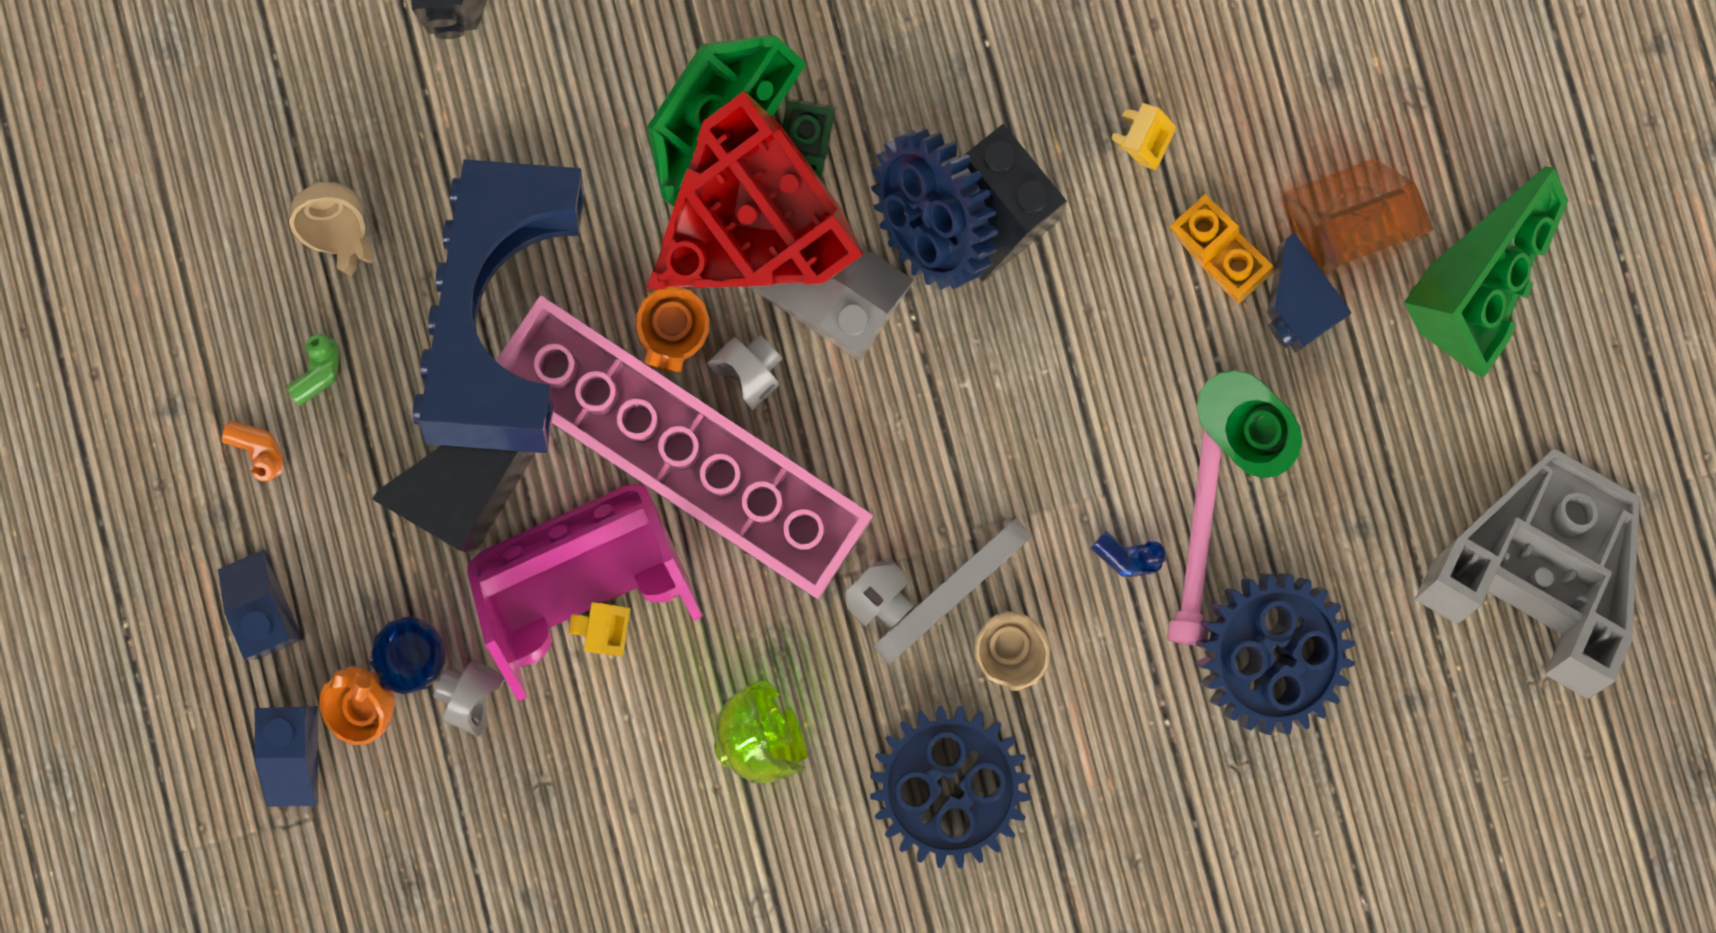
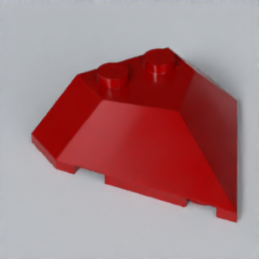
(751, 210)

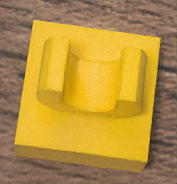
(1148, 135)
(603, 629)

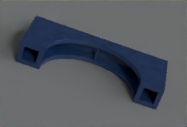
(466, 392)

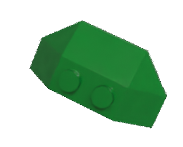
(713, 78)

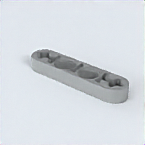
(952, 591)

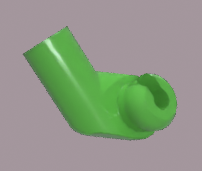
(321, 371)

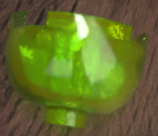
(758, 737)

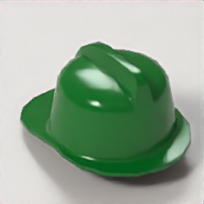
(1250, 423)

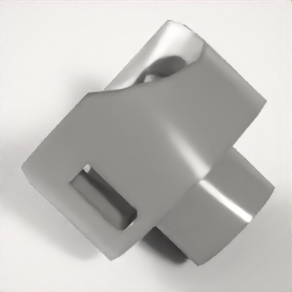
(750, 366)
(879, 594)
(467, 695)

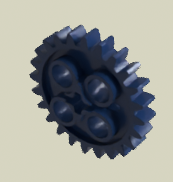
(934, 209)
(1243, 625)
(986, 814)

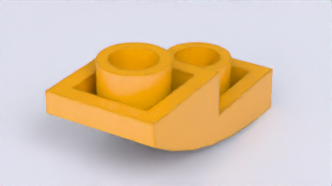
(1221, 249)

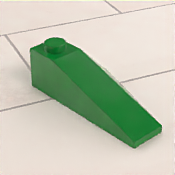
(1474, 286)

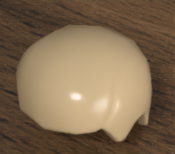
(1012, 650)

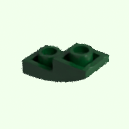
(810, 130)

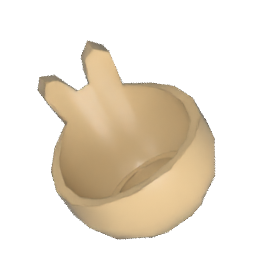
(332, 222)

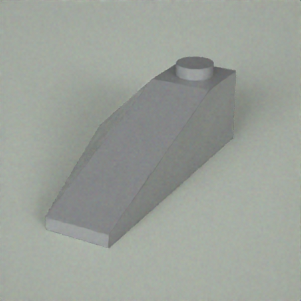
(847, 307)

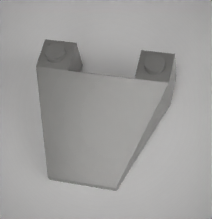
(1560, 553)

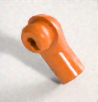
(260, 446)

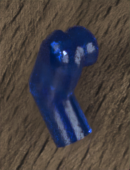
(1130, 560)

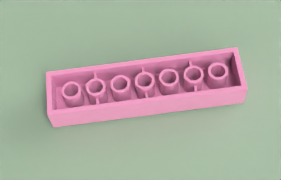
(686, 449)

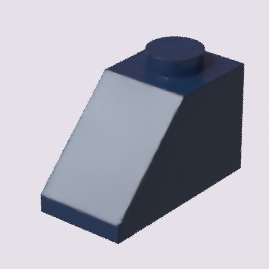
(1301, 298)
(257, 607)
(287, 755)

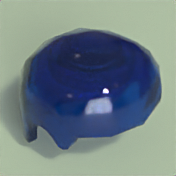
(408, 655)

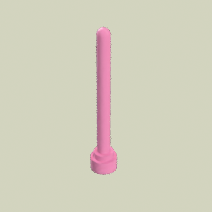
(1186, 626)

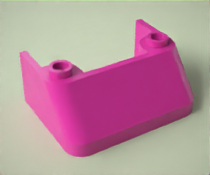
(567, 565)

